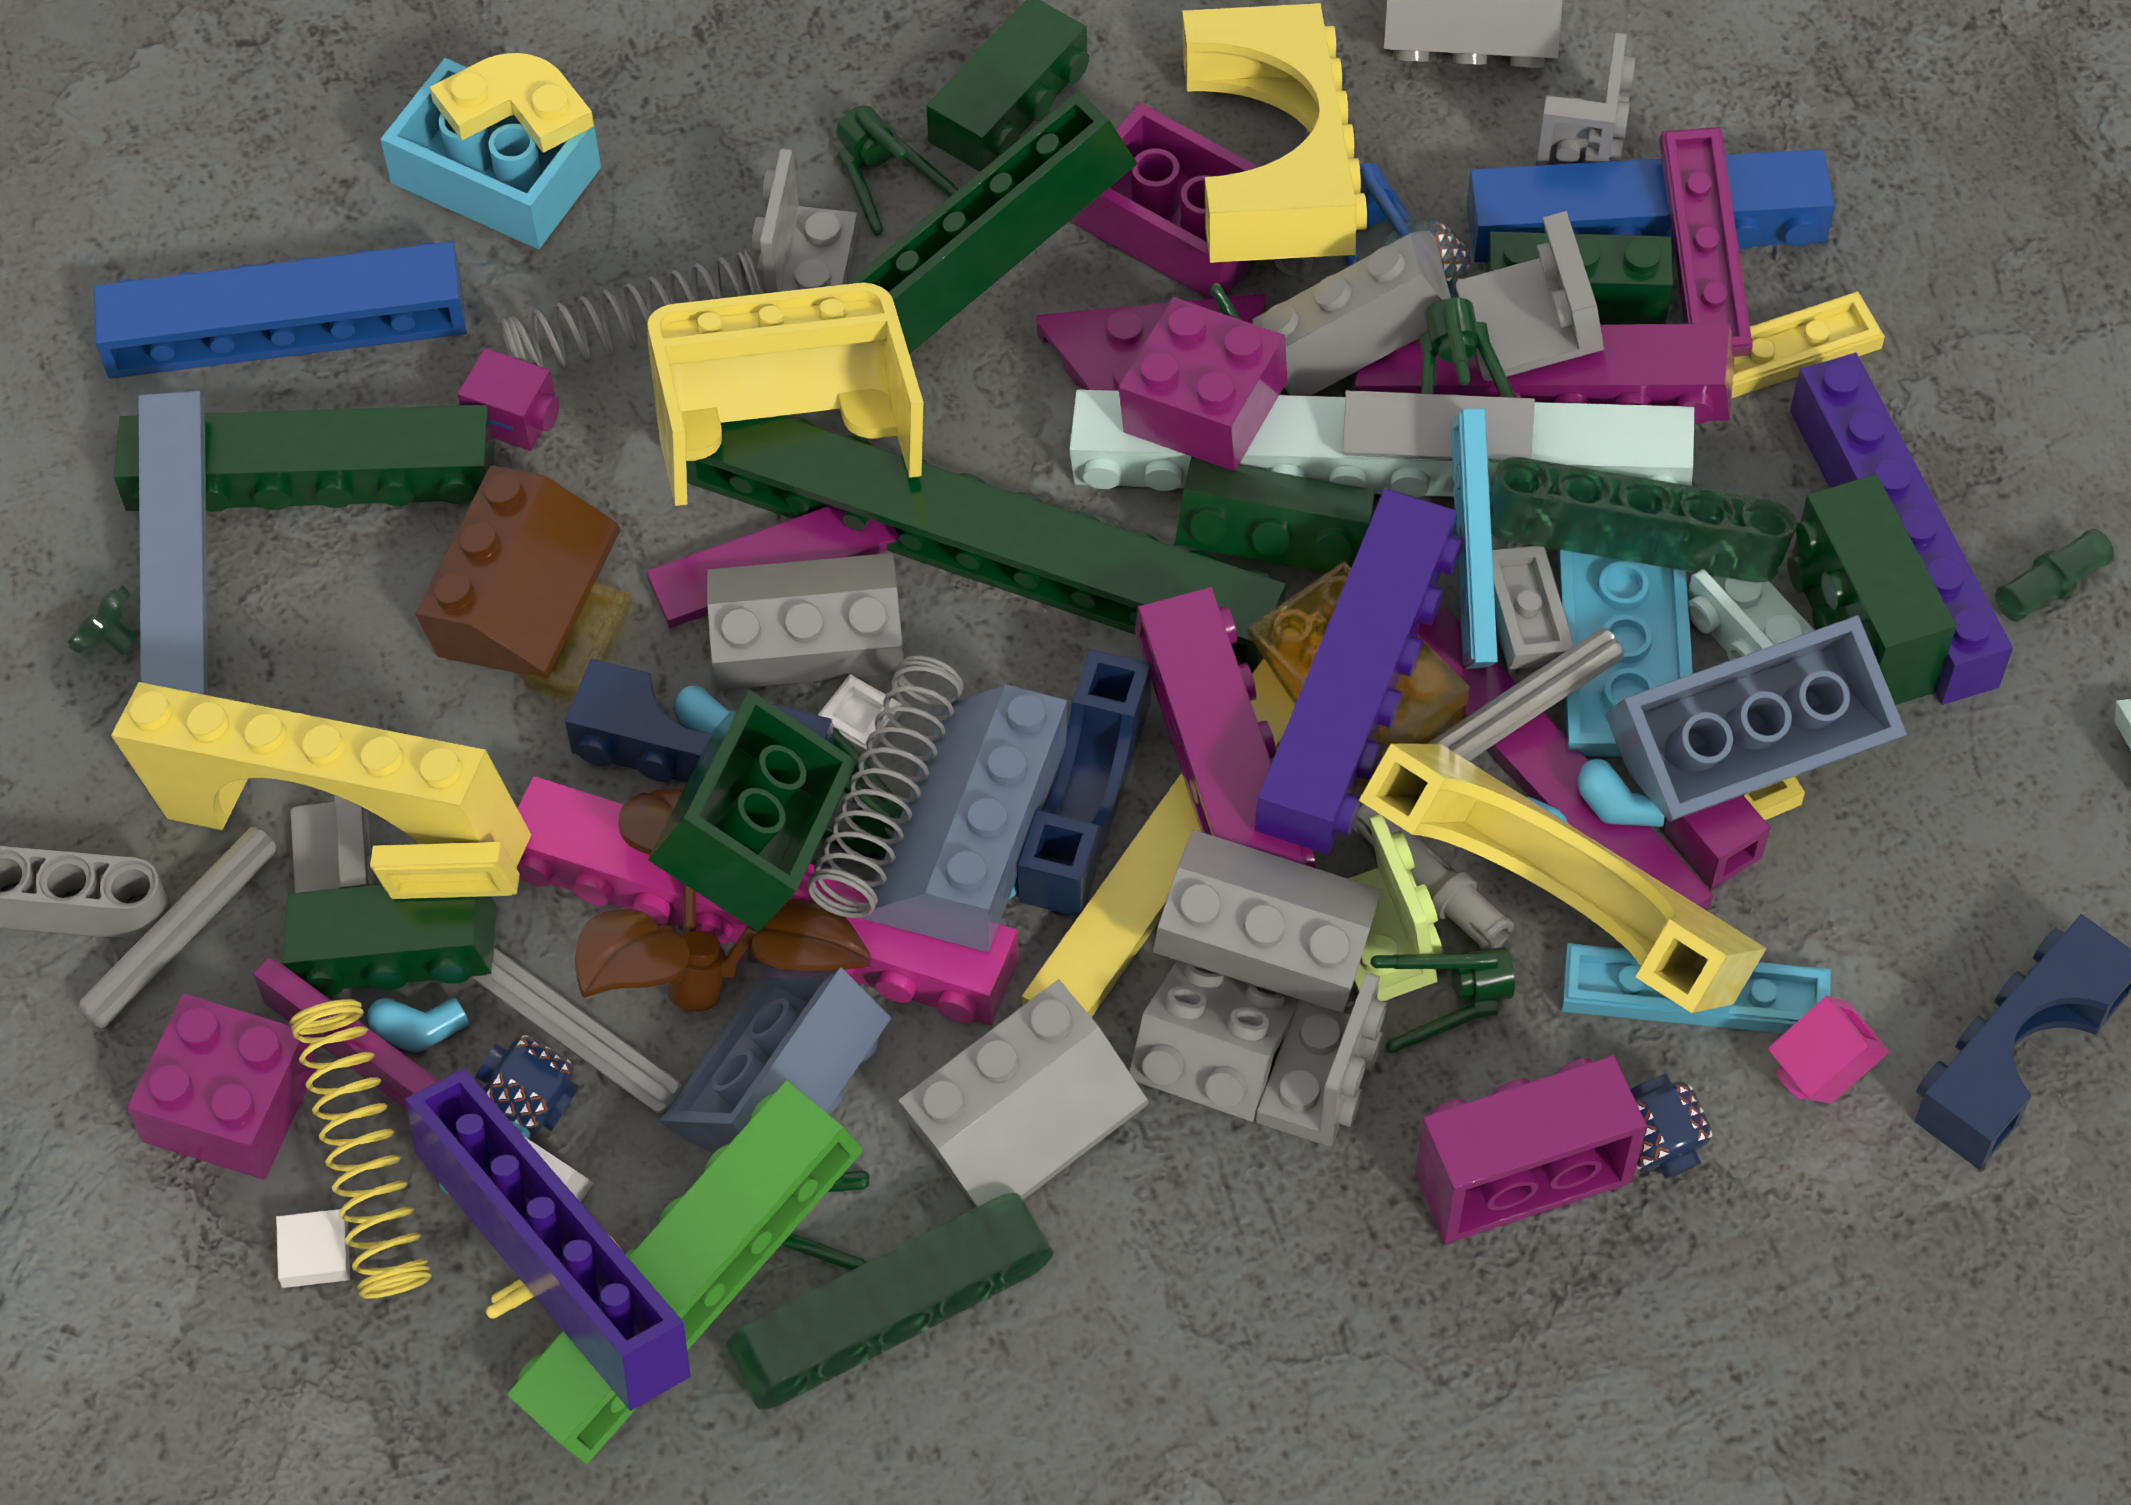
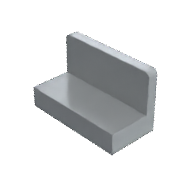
(1528, 608)
(331, 846)

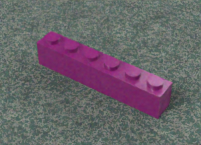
(1637, 367)
(1211, 716)

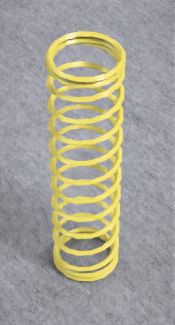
(385, 1280)

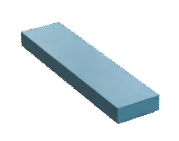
(1474, 527)
(1605, 984)

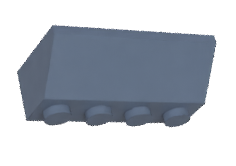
(1756, 720)
(973, 816)

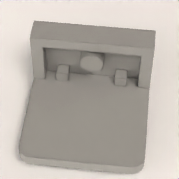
(1211, 1039)

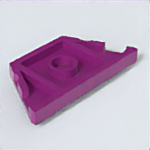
(1104, 342)

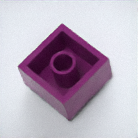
(1203, 383)
(221, 1087)

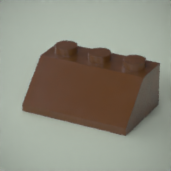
(516, 574)

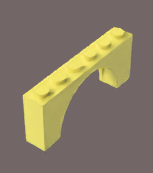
(1310, 196)
(203, 749)
(1674, 940)

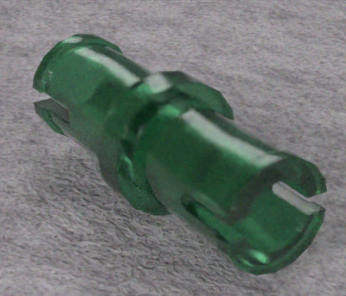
(2054, 575)

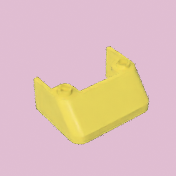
(780, 359)

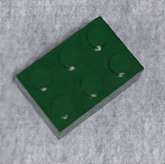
(1862, 562)
(753, 811)

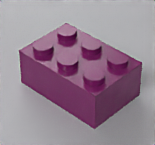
(1160, 202)
(1529, 1147)

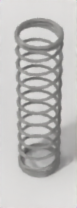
(748, 284)
(926, 695)

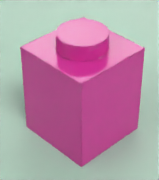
(1826, 1051)

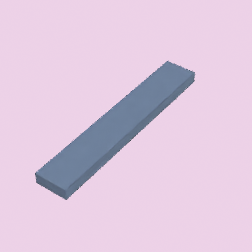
(173, 541)

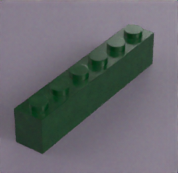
(999, 217)
(331, 457)

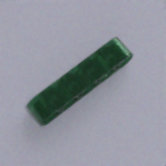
(1639, 519)
(888, 1301)

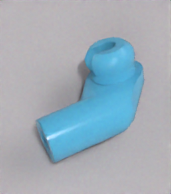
(698, 709)
(1613, 800)
(412, 1028)

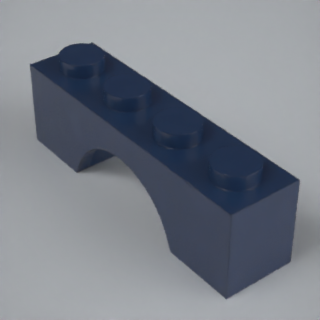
(621, 724)
(1099, 749)
(1980, 1095)

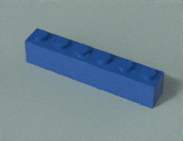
(1773, 197)
(279, 309)

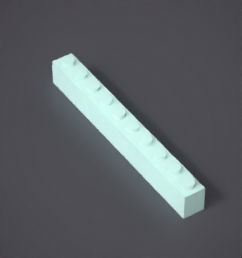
(1306, 440)

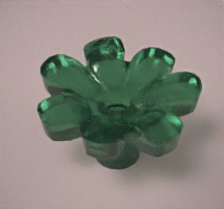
(105, 625)

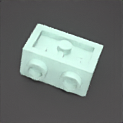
(1742, 613)

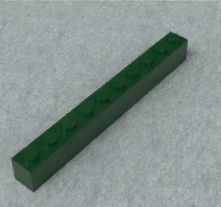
(977, 527)

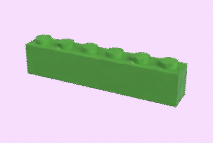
(702, 1253)

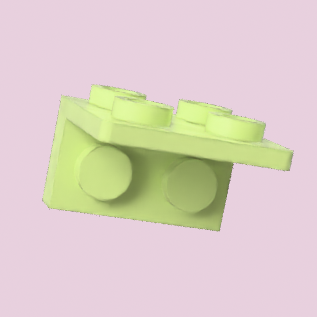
(1402, 916)

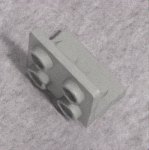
(1585, 129)
(800, 243)
(1539, 307)
(1323, 1066)

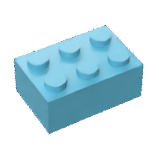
(492, 175)

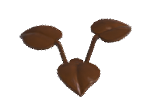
(631, 952)

